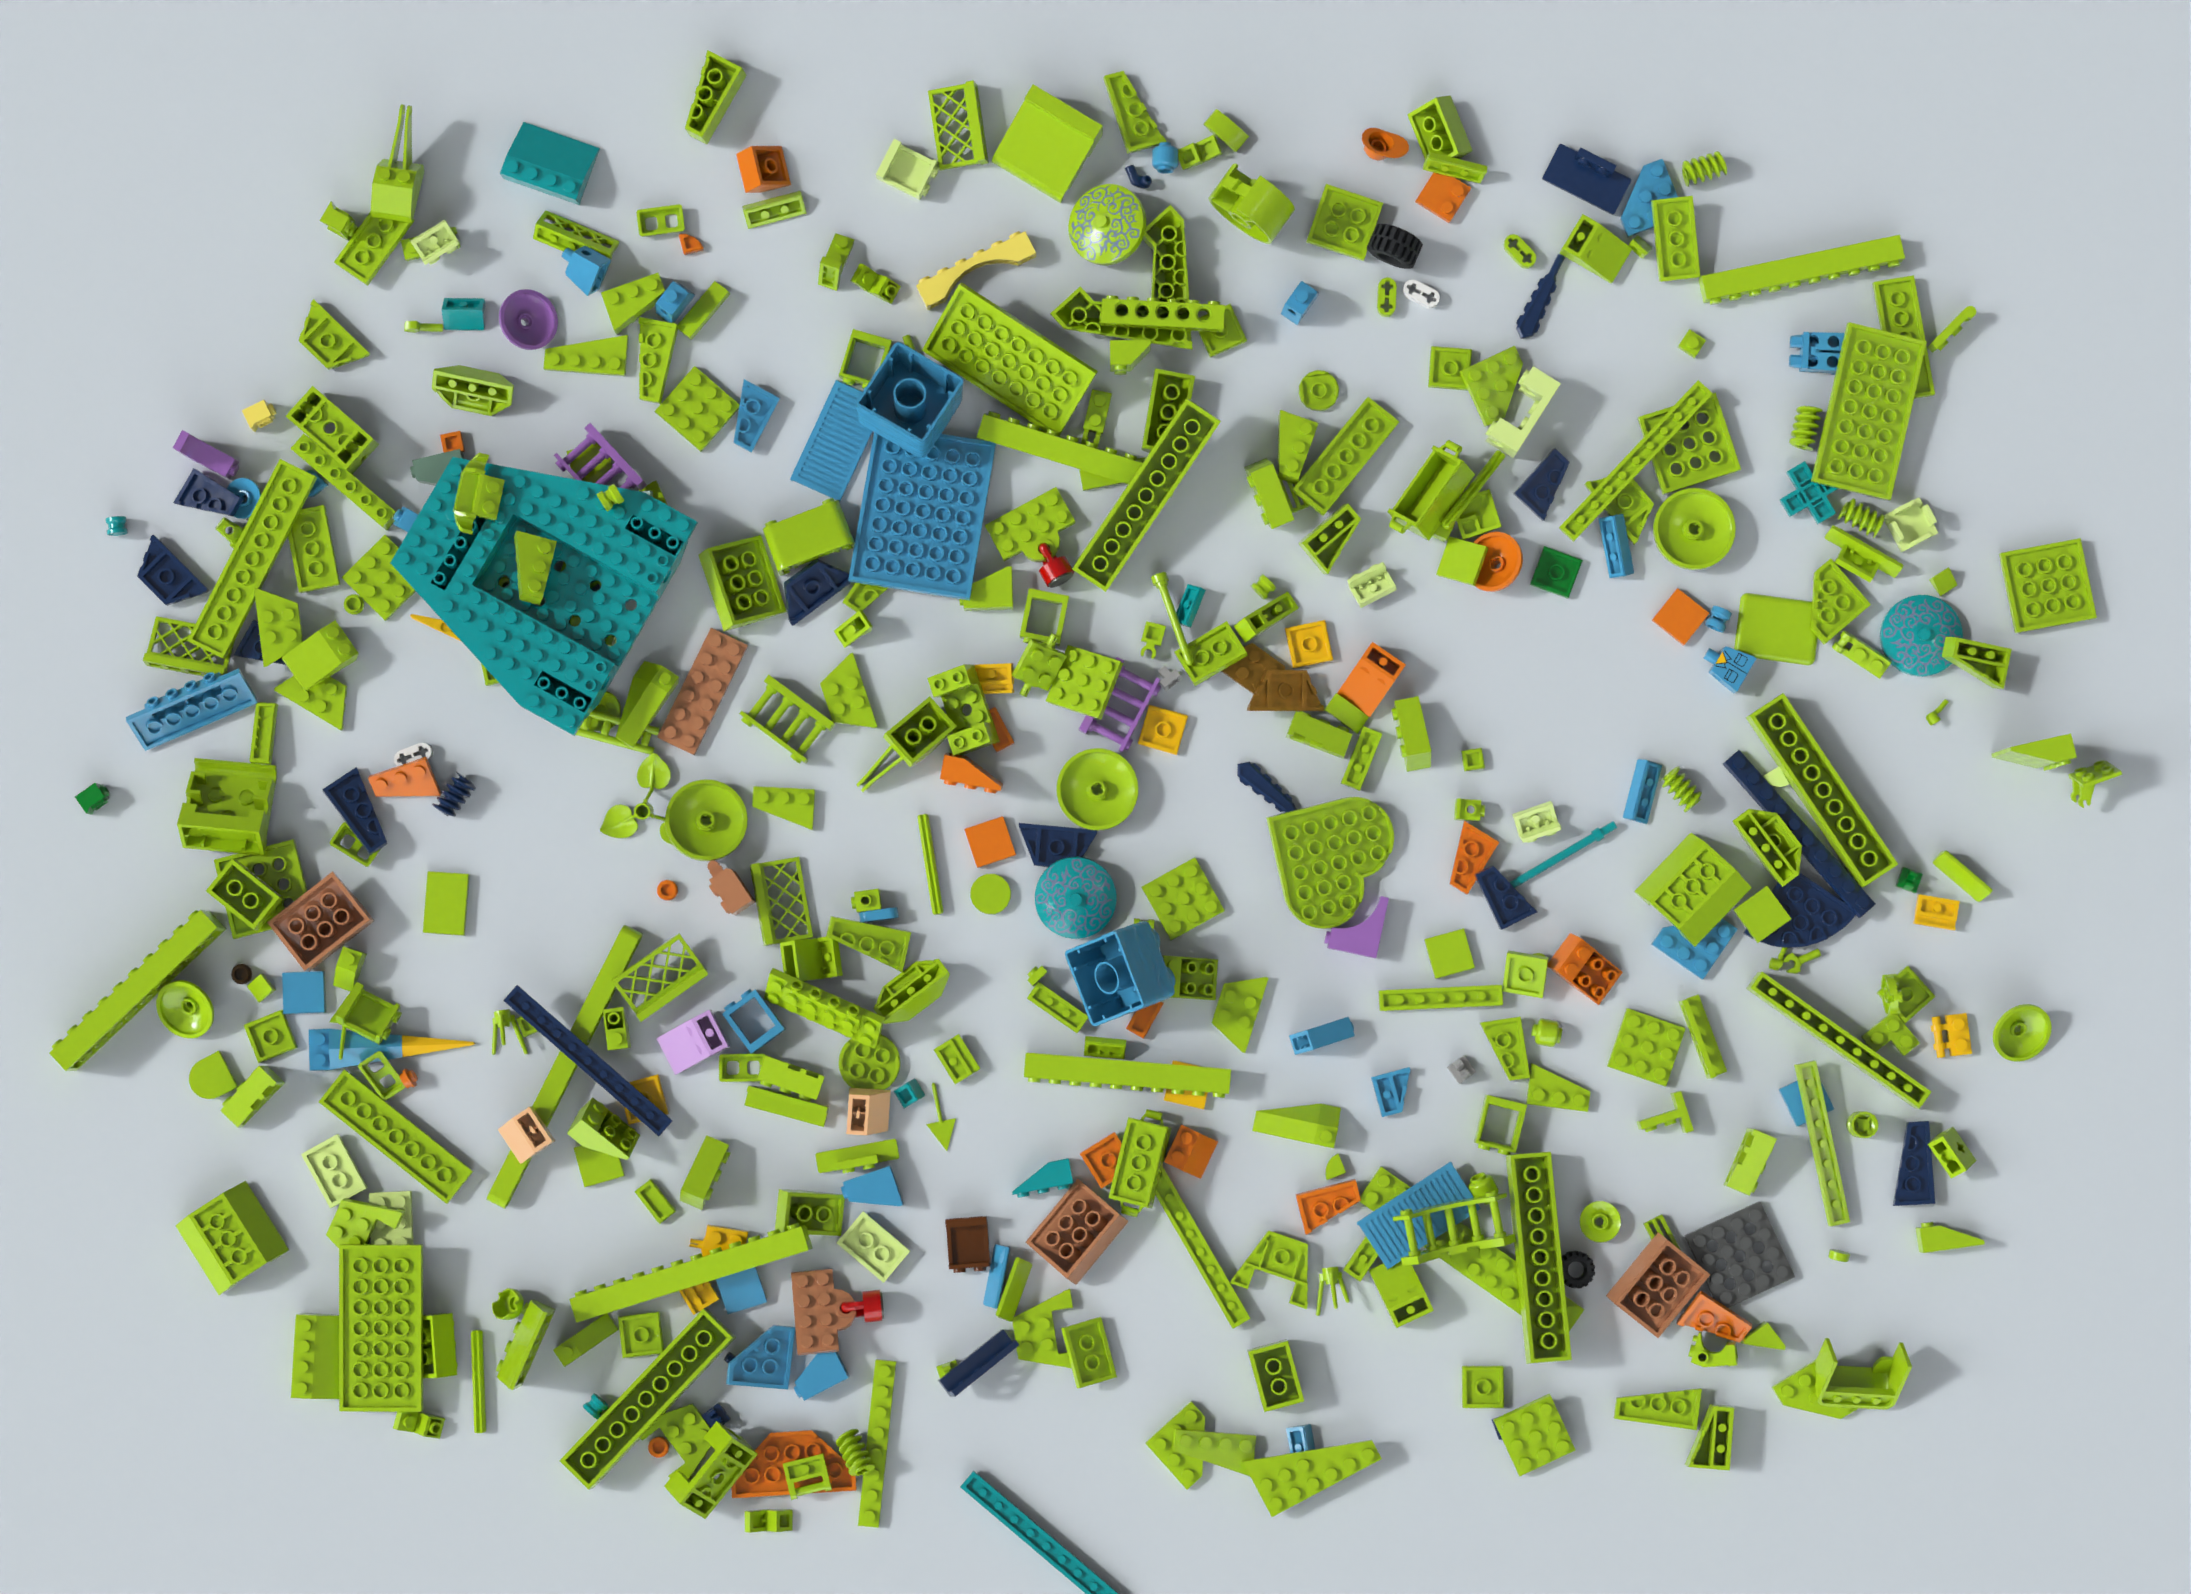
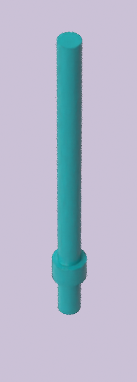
(1596, 835)

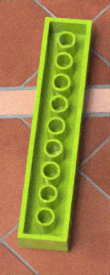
(1146, 494)
(1821, 790)
(137, 991)
(1538, 1257)
(647, 1399)

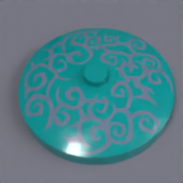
(1916, 634)
(1075, 897)

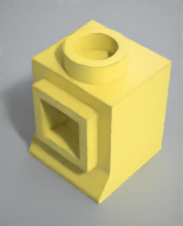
(259, 414)

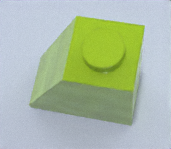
(991, 592)

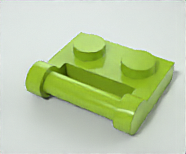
(806, 1469)

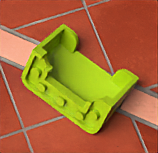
(808, 536)

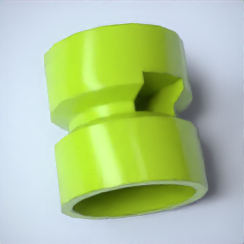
(1862, 1124)

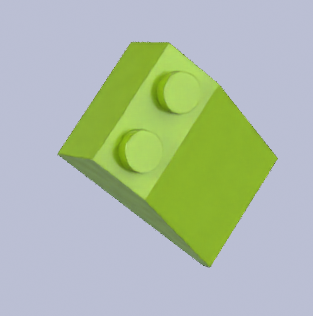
(320, 656)
(817, 1210)

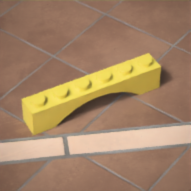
(1012, 251)

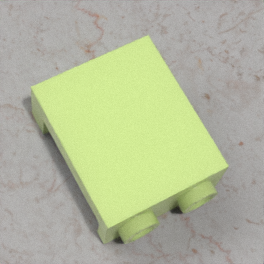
(907, 170)

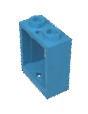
(765, 1038)

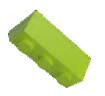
(1440, 128)
(439, 1346)

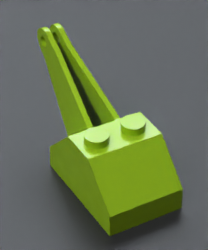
(397, 182)
(913, 738)

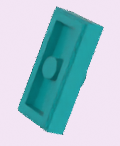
(1190, 604)

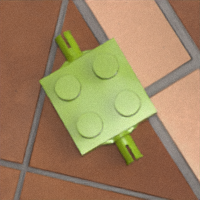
(1039, 665)

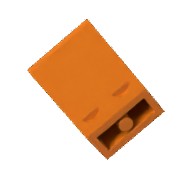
(1371, 679)
(965, 771)
(1584, 968)

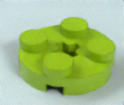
(1891, 996)

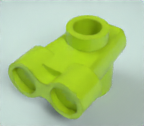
(234, 535)

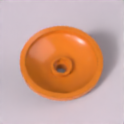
(1503, 550)

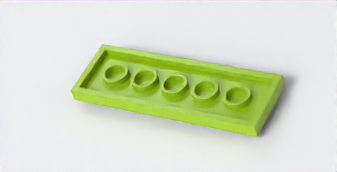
(1901, 314)
(1345, 456)

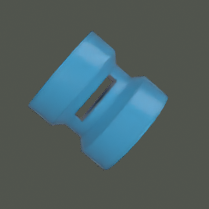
(1718, 619)

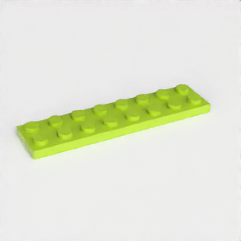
(395, 1136)

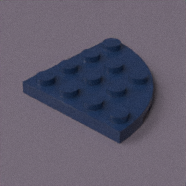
(1812, 911)

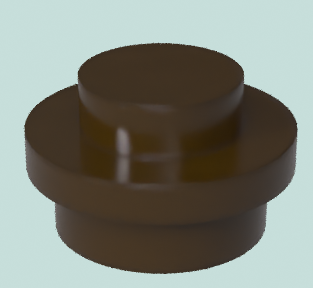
(241, 974)

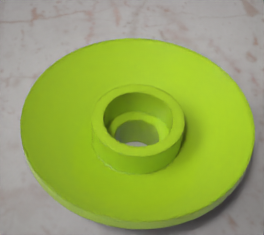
(1609, 1227)

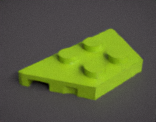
(329, 340)
(1631, 503)
(278, 625)
(847, 695)
(322, 700)
(1238, 1010)

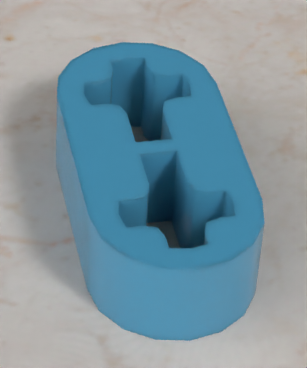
(880, 914)

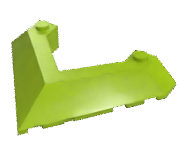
(1168, 281)

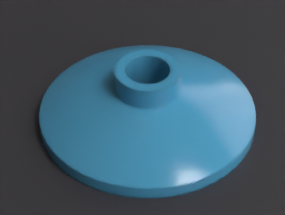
(245, 487)

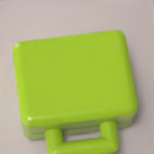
(1776, 629)

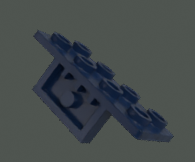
(1587, 178)

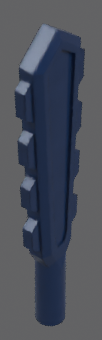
(1534, 310)
(1261, 783)

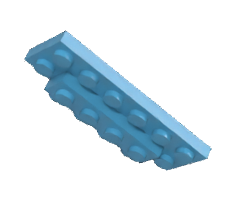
(190, 707)

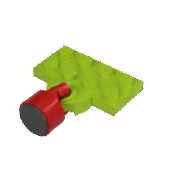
(1034, 532)

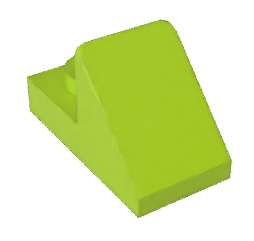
(853, 628)

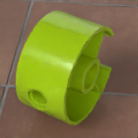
(1251, 205)

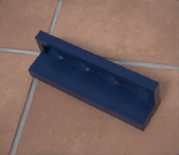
(977, 1363)

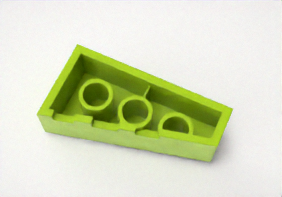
(713, 96)

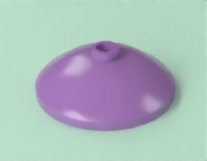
(536, 312)

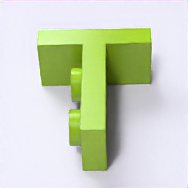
(834, 261)
(1669, 1117)

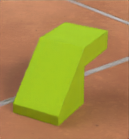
(769, 1520)

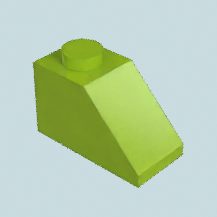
(348, 968)

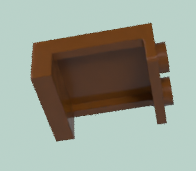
(968, 1243)

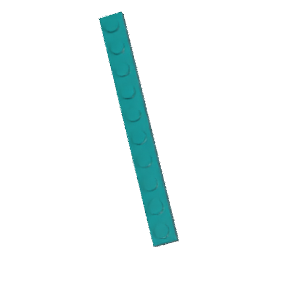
(1035, 1536)

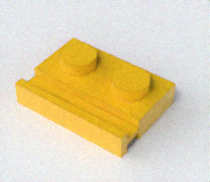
(995, 677)
(1936, 912)
(699, 1296)

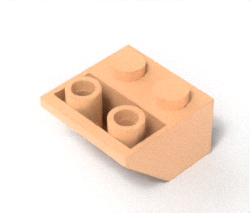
(868, 1111)
(526, 1134)

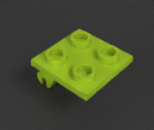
(2085, 779)

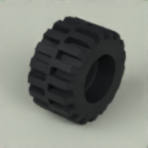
(1394, 246)

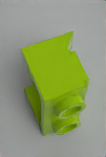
(339, 222)

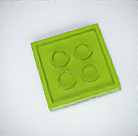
(1344, 222)
(697, 408)
(378, 580)
(1084, 682)
(1183, 898)
(1646, 1047)
(1534, 1434)

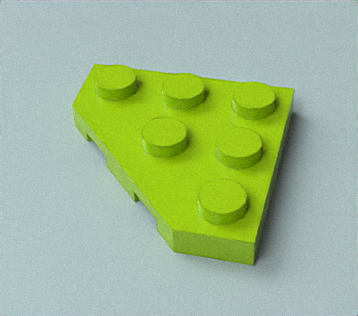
(1493, 383)
(1834, 601)
(1800, 1393)
(1182, 1466)

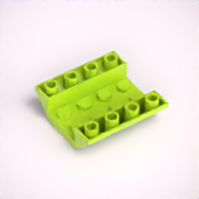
(1693, 888)
(231, 1237)

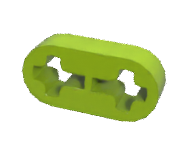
(1515, 254)
(1391, 297)

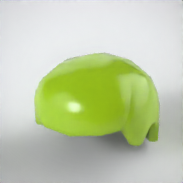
(508, 1305)

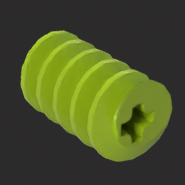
(1703, 167)
(1804, 426)
(1861, 517)
(1681, 788)
(852, 1453)

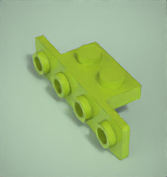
(1861, 557)
(855, 1156)

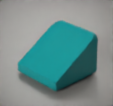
(909, 1093)

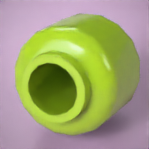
(1547, 1032)
(1481, 1184)

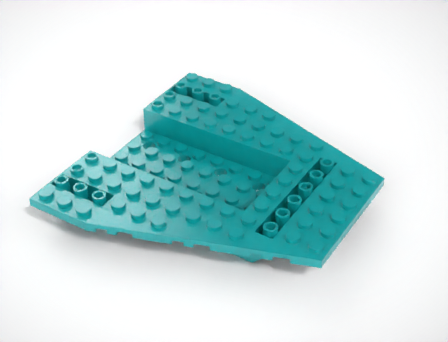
(534, 649)

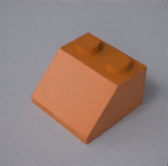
(763, 168)
(1190, 1151)

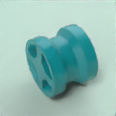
(116, 526)
(595, 1406)

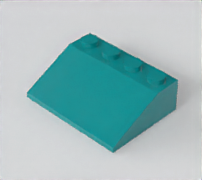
(549, 163)

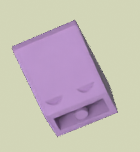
(693, 1041)

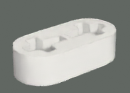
(1423, 289)
(411, 751)

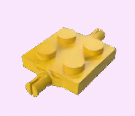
(719, 1237)

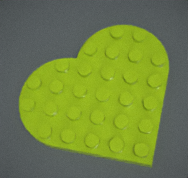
(1327, 854)

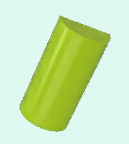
(1166, 397)

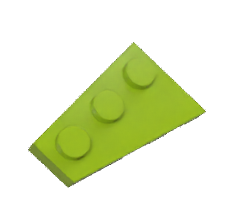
(787, 803)
(1509, 1046)
(1555, 1092)

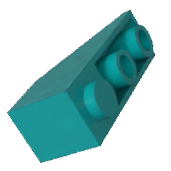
(1052, 1174)

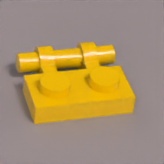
(1957, 1035)

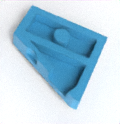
(1391, 1091)

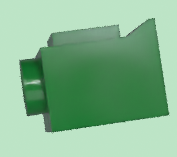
(93, 798)

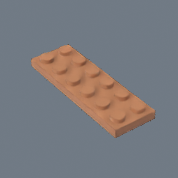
(702, 691)

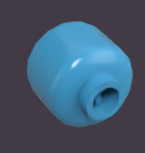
(1165, 158)

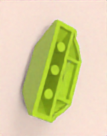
(473, 389)
(1771, 843)
(912, 991)

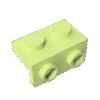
(435, 242)
(1371, 584)
(1536, 822)

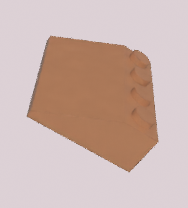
(320, 922)
(1076, 1232)
(1658, 1285)

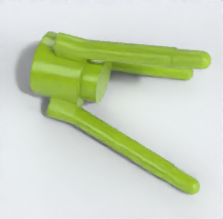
(502, 1020)
(1330, 1276)

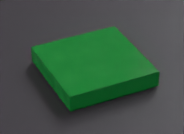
(1556, 572)

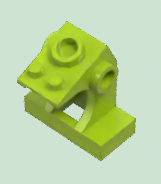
(1726, 1356)

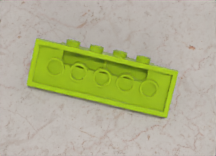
(824, 1008)

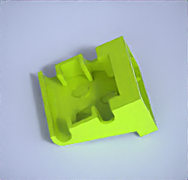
(1047, 143)
(228, 806)

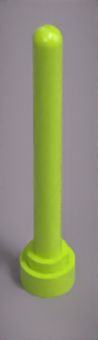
(1161, 580)

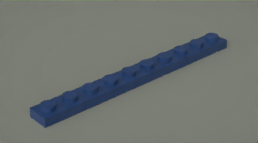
(1812, 847)
(588, 1060)

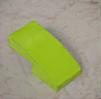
(1226, 130)
(1199, 152)
(1346, 713)

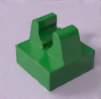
(1909, 880)

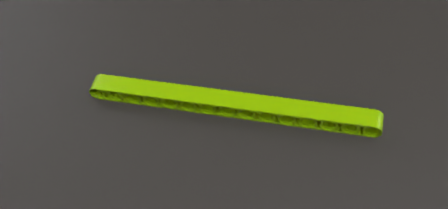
(563, 1067)

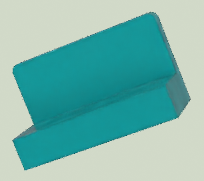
(463, 313)

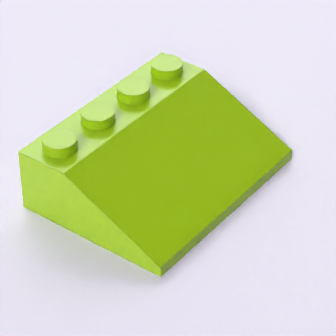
(742, 582)
(2043, 753)
(525, 1344)
(316, 1357)

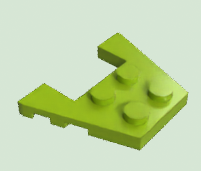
(357, 1220)
(1279, 1257)
(1036, 1332)
(686, 1432)

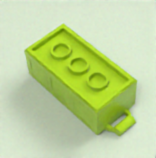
(1431, 492)
(1140, 1162)

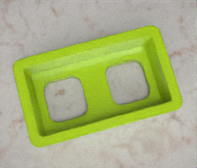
(660, 213)
(352, 852)
(743, 1059)
(374, 1077)

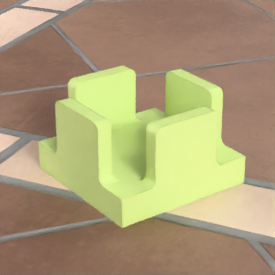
(1911, 524)

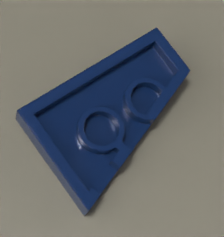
(1541, 485)
(207, 495)
(251, 646)
(1503, 899)

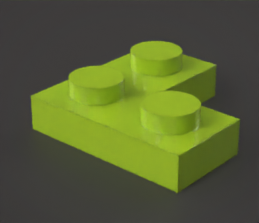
(1890, 1029)

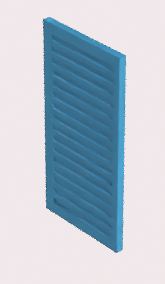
(833, 445)
(1390, 1236)

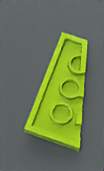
(1134, 122)
(656, 350)
(1665, 1408)
(1216, 1447)

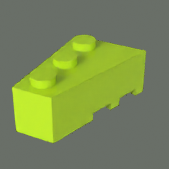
(1329, 538)
(1412, 733)
(251, 1095)

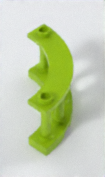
(1455, 1245)

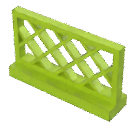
(975, 125)
(182, 663)
(763, 903)
(666, 993)

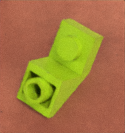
(875, 284)
(419, 1423)

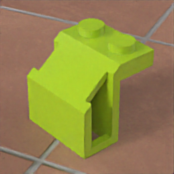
(811, 958)

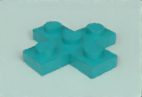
(1808, 495)

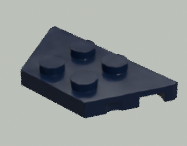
(168, 575)
(812, 588)
(1052, 843)

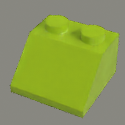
(1127, 354)

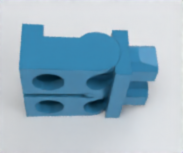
(1817, 351)

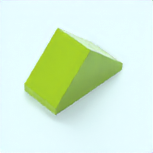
(1764, 1337)

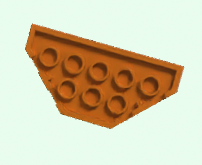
(766, 1472)

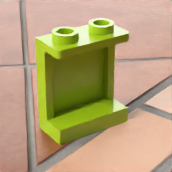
(368, 1014)

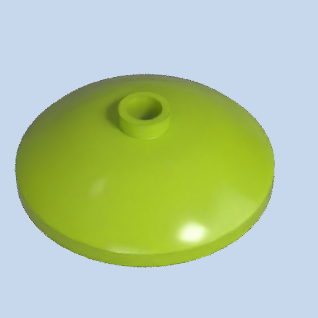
(179, 1014)
(2027, 1038)

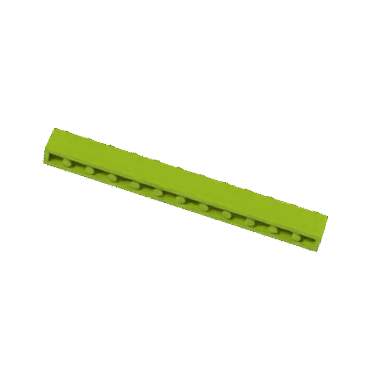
(690, 1273)

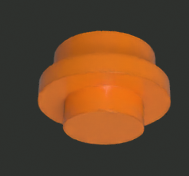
(408, 1078)

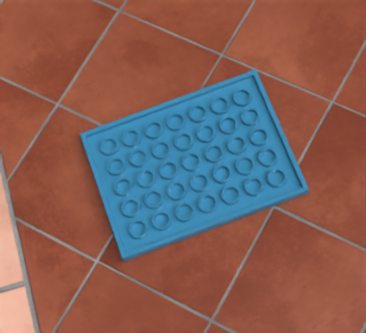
(923, 516)

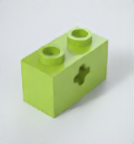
(1952, 1152)

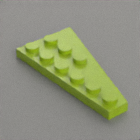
(1299, 1475)

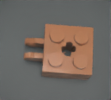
(730, 888)

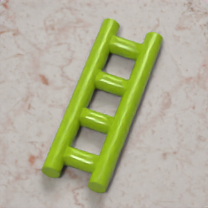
(606, 738)

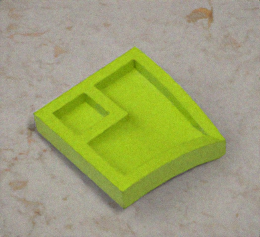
(1479, 516)

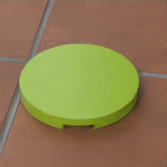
(869, 1067)

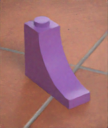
(206, 455)
(1362, 938)

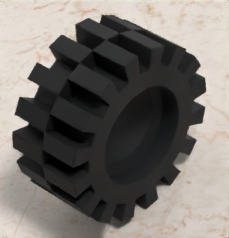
(1587, 1263)

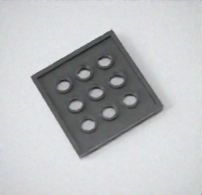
(1763, 1233)

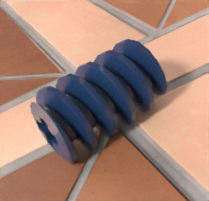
(454, 795)

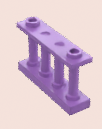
(605, 452)
(1091, 724)

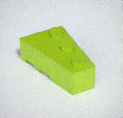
(632, 300)
(1294, 442)
(1268, 493)
(533, 561)
(1981, 660)
(1319, 734)
(790, 1078)
(1750, 1161)
(704, 1172)
(1713, 1440)

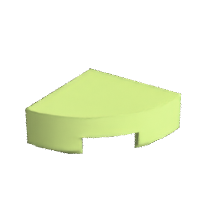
(1776, 778)

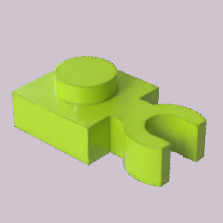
(1152, 636)

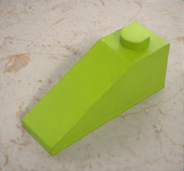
(1266, 617)
(1939, 1238)
(585, 1340)

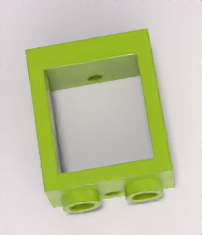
(868, 339)
(1049, 597)
(1502, 1149)

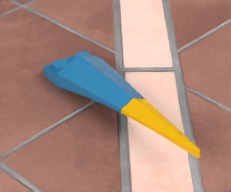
(325, 1047)

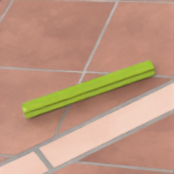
(1472, 490)
(930, 864)
(478, 1381)

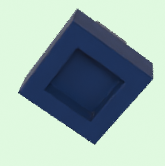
(715, 1414)

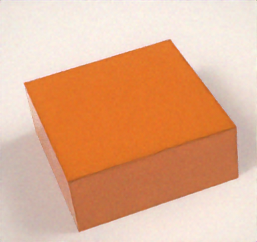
(452, 441)

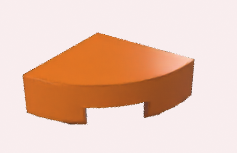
(690, 244)

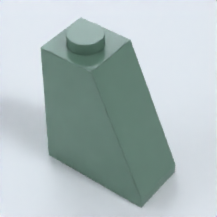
(430, 468)

